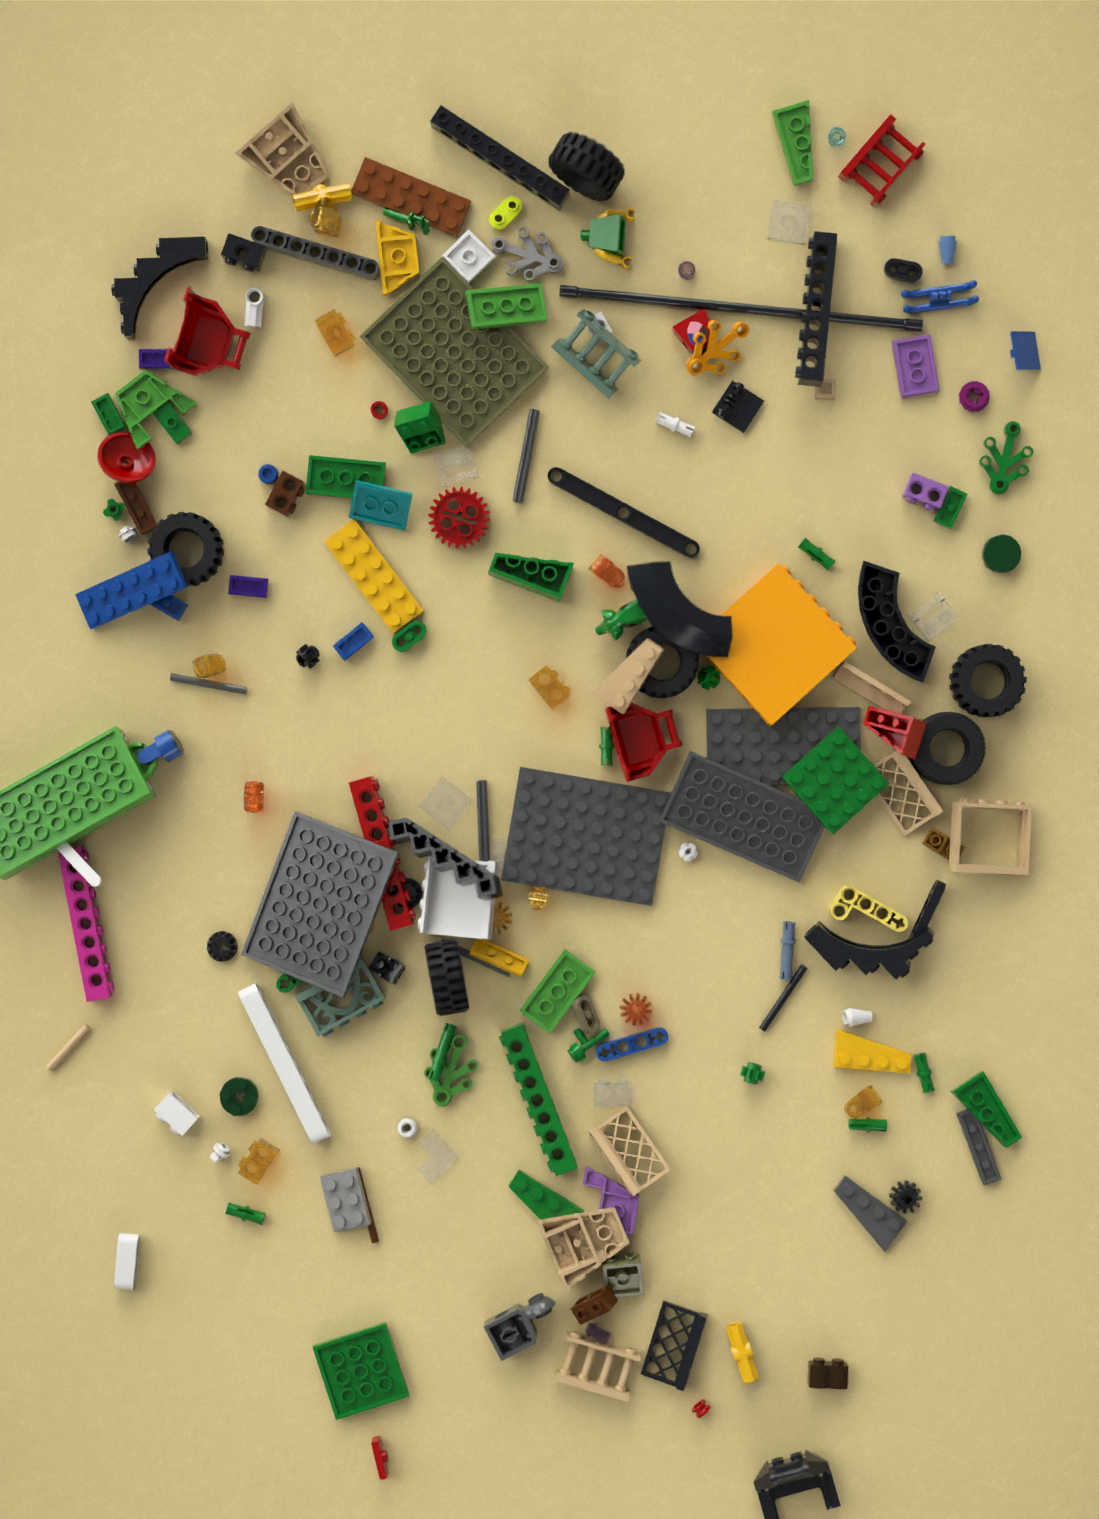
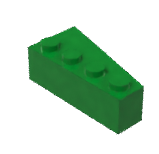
(533, 574)

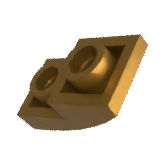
(939, 843)

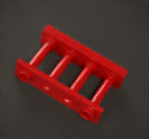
(876, 143)

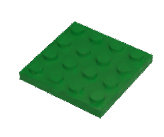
(835, 780)
(361, 1370)

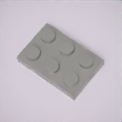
(345, 1199)

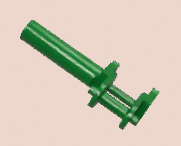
(411, 219)

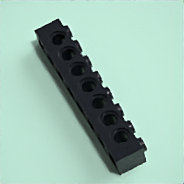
(499, 157)
(826, 243)

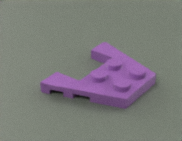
(614, 1196)

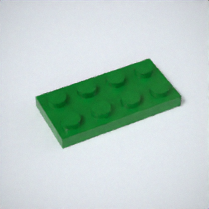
(338, 475)

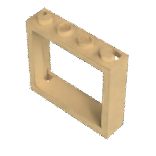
(1024, 837)

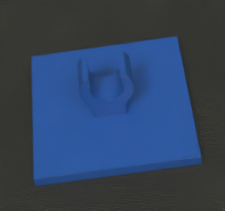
(1025, 350)

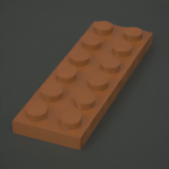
(409, 194)

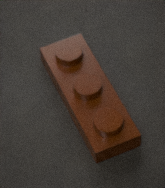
(136, 507)

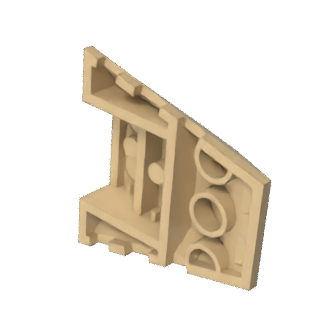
(286, 153)
(582, 1242)

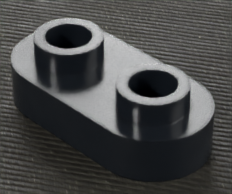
(902, 270)

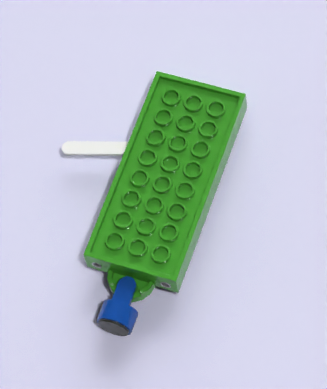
(76, 798)

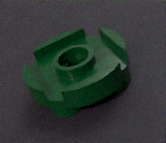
(238, 1107)

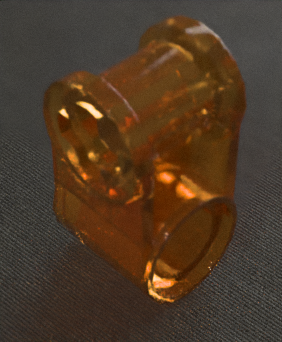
(604, 569)

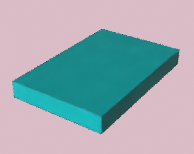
(380, 505)

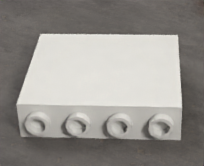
(454, 908)

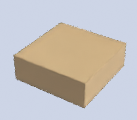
(827, 389)

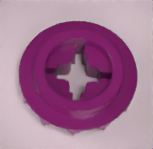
(977, 388)

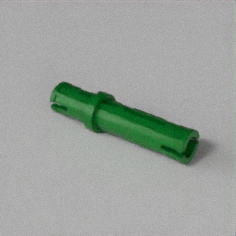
(439, 1060)

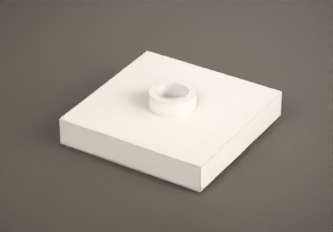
(469, 256)

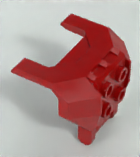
(205, 338)
(640, 739)

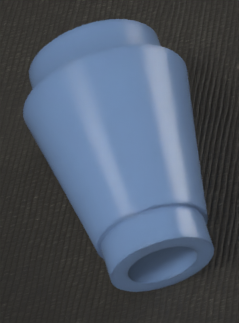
(947, 248)

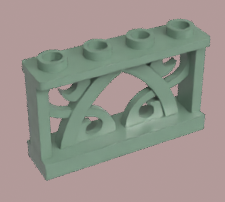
(314, 995)

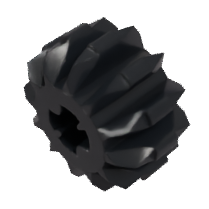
(901, 1190)

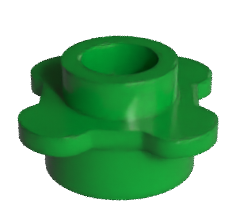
(109, 510)

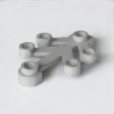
(529, 255)

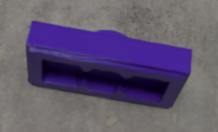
(153, 359)
(248, 586)

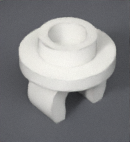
(221, 1151)

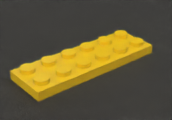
(373, 576)

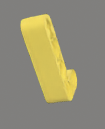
(871, 911)

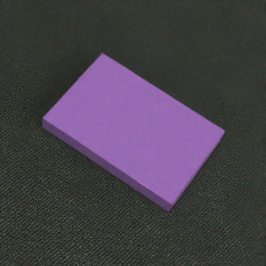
(915, 366)

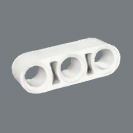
(127, 1261)

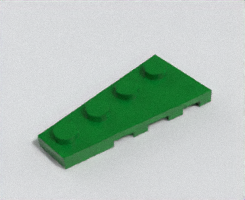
(987, 1108)
(541, 1199)

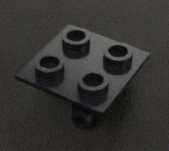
(738, 406)

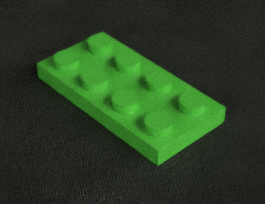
(506, 306)
(557, 991)

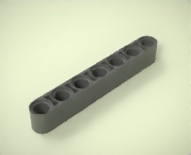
(323, 259)

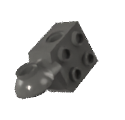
(514, 1328)

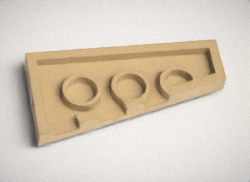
(626, 680)

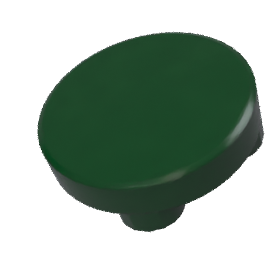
(1001, 553)

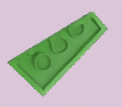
(795, 137)

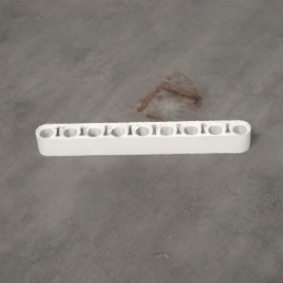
(284, 1063)

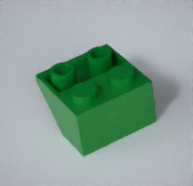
(420, 427)

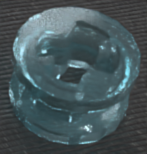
(835, 142)

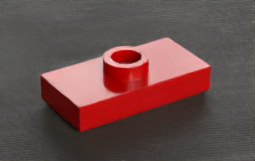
(381, 1457)

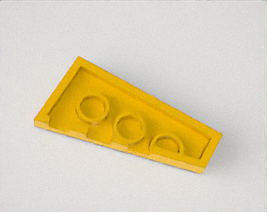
(864, 1054)

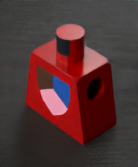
(687, 328)

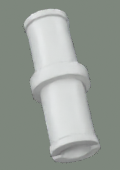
(675, 424)

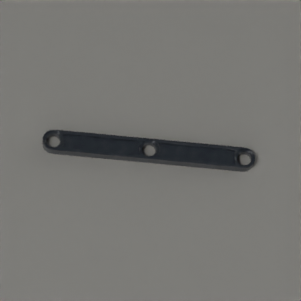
(635, 519)

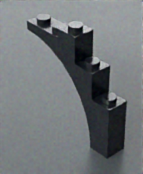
(133, 291)
(867, 957)

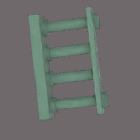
(578, 359)

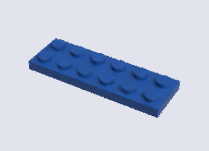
(131, 590)

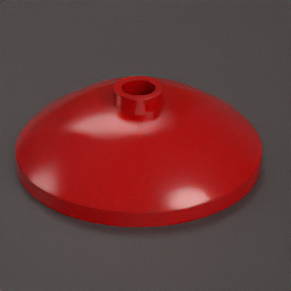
(120, 449)

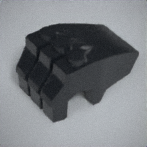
(387, 967)

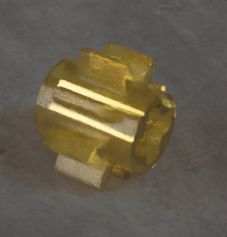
(538, 898)

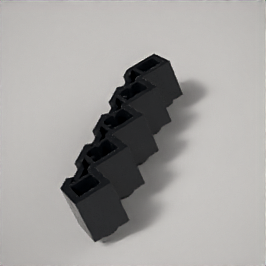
(446, 858)

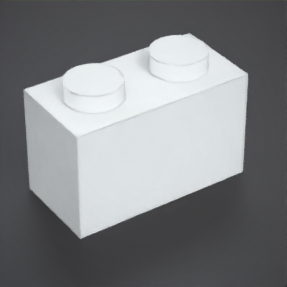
(176, 1113)

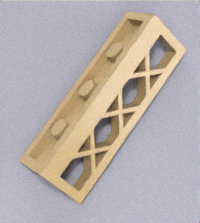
(870, 688)

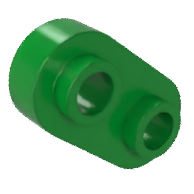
(409, 636)

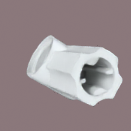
(254, 311)

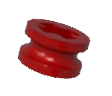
(374, 413)
(700, 1408)

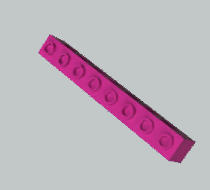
(77, 915)

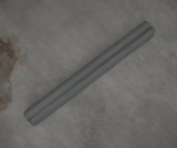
(526, 455)
(482, 812)

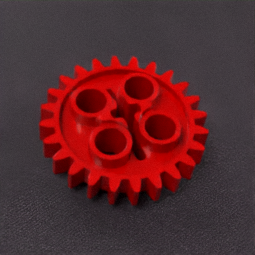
(453, 533)

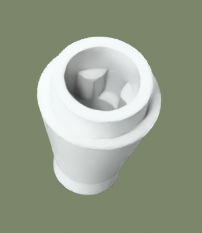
(855, 1017)

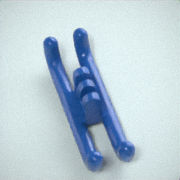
(939, 297)

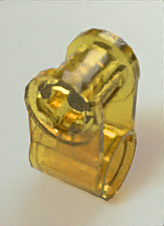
(865, 1100)

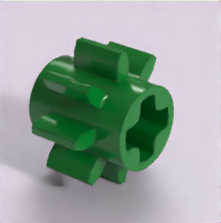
(708, 677)
(752, 1073)

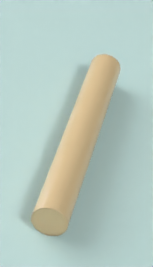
(68, 1047)

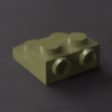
(623, 1274)

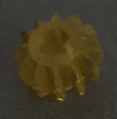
(209, 665)
(501, 922)

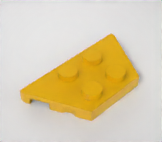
(396, 256)

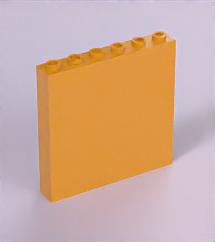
(780, 645)

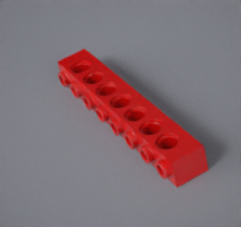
(358, 789)

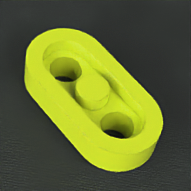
(506, 213)

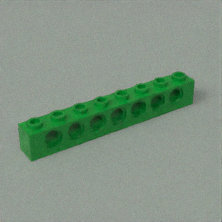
(567, 1161)

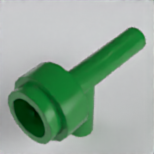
(577, 1052)

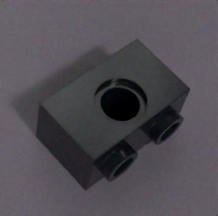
(235, 244)

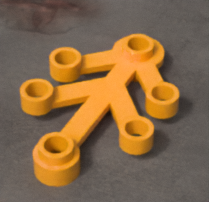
(714, 349)

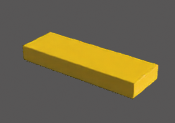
(499, 957)

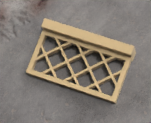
(919, 786)
(615, 1160)

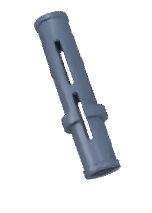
(787, 950)

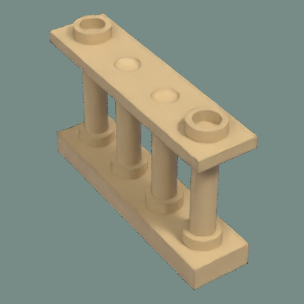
(601, 1385)

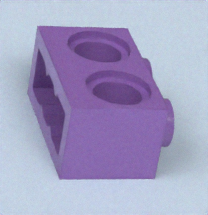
(926, 486)

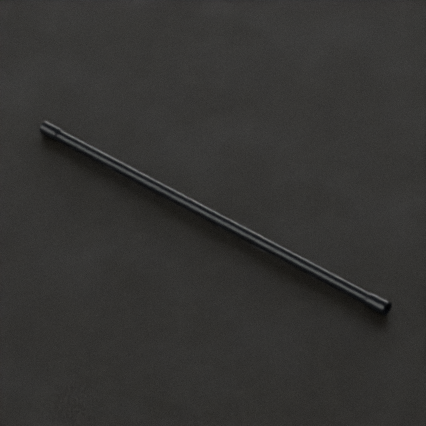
(574, 292)

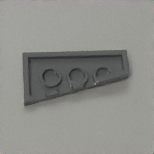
(873, 1214)

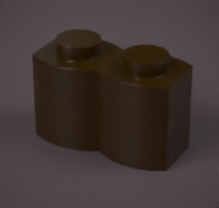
(827, 1374)

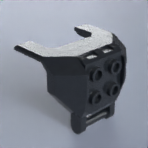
(793, 1476)

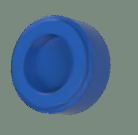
(268, 474)

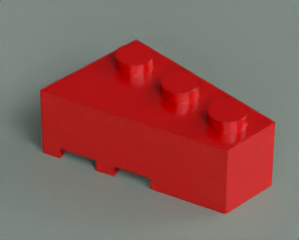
(896, 729)

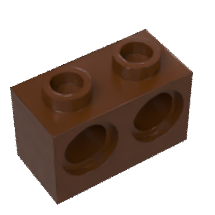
(280, 491)
(594, 1304)

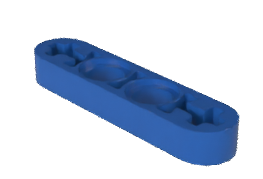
(632, 1046)

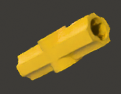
(322, 196)
(742, 1352)

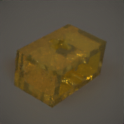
(339, 343)

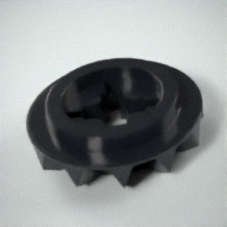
(416, 892)
(230, 942)

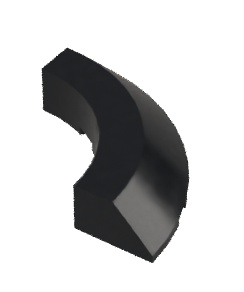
(674, 614)
(886, 624)

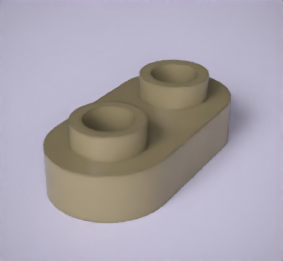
(586, 1013)

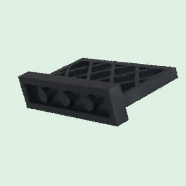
(690, 1348)

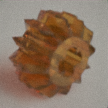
(253, 796)
(632, 1015)

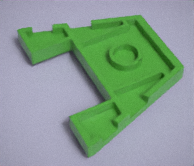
(144, 397)

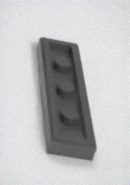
(978, 1147)

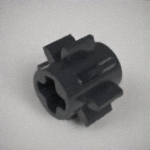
(307, 656)

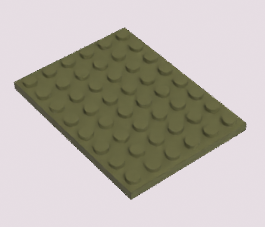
(444, 361)

